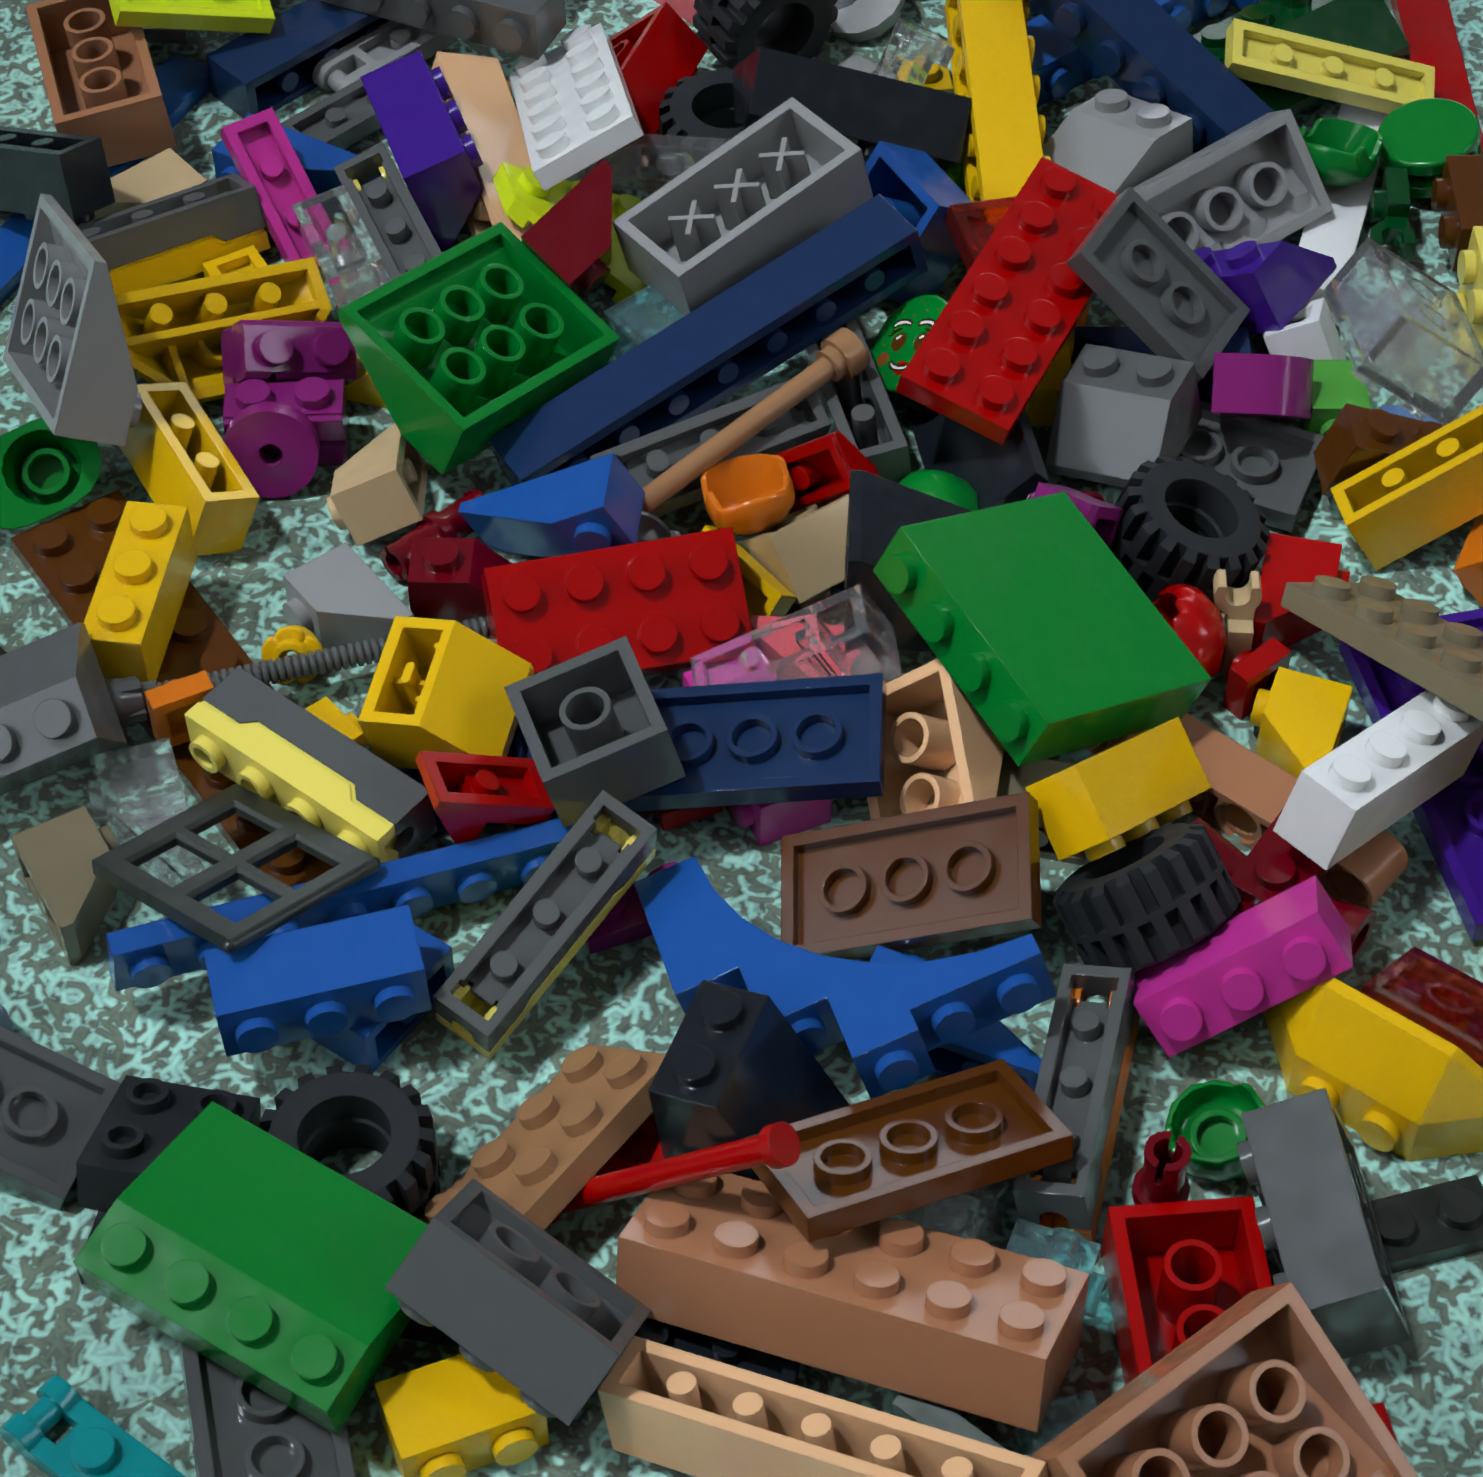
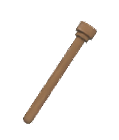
(840, 358)

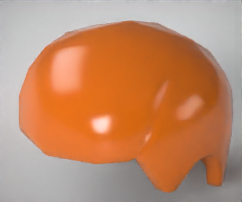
(748, 493)

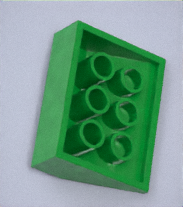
(473, 344)
(258, 1263)

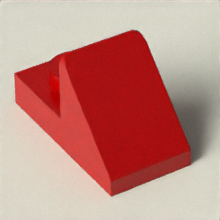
(483, 789)

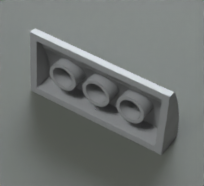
(1241, 187)

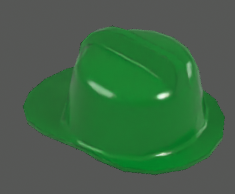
(43, 473)

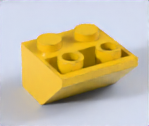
(440, 693)

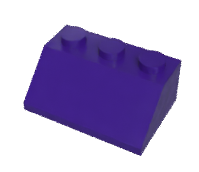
(427, 143)

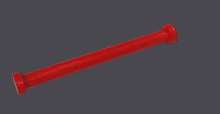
(775, 1146)

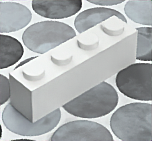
(1378, 778)

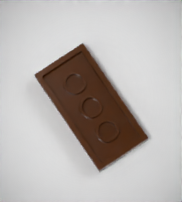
(913, 879)
(915, 1149)

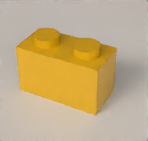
(456, 1420)

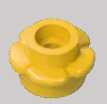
(289, 639)

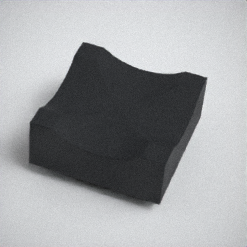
(139, 1127)

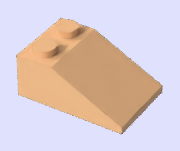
(934, 746)

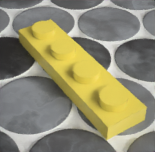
(1324, 68)

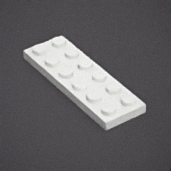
(573, 105)

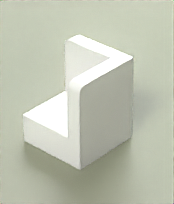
(1308, 335)

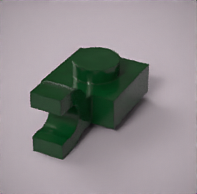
(1391, 210)

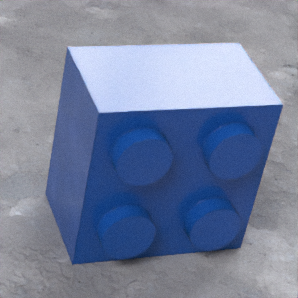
(922, 196)

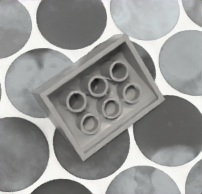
(69, 335)

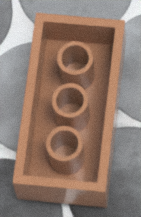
(100, 78)

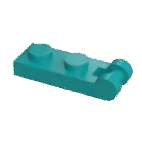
(89, 1450)

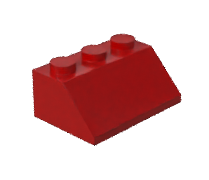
(654, 57)

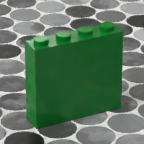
(1040, 626)

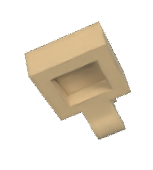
(1238, 613)

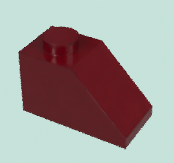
(577, 233)
(447, 577)

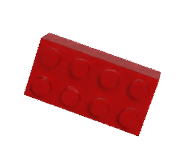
(662, 594)
(1177, 1271)

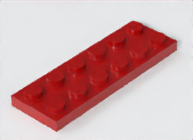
(1010, 307)

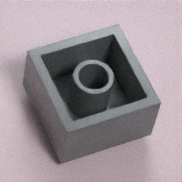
(594, 730)

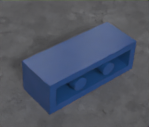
(318, 981)

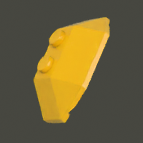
(179, 326)
(1381, 1071)

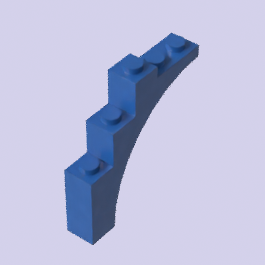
(880, 1009)

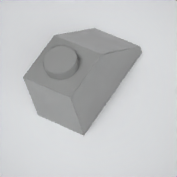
(340, 599)

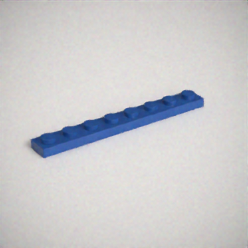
(457, 873)

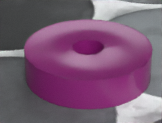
(290, 432)

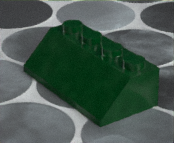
(1347, 22)

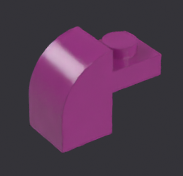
(1262, 386)

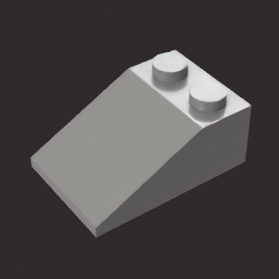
(1120, 140)

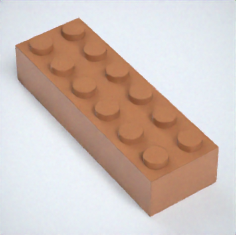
(869, 1304)

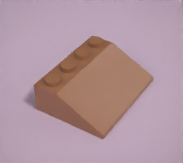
(1237, 1400)

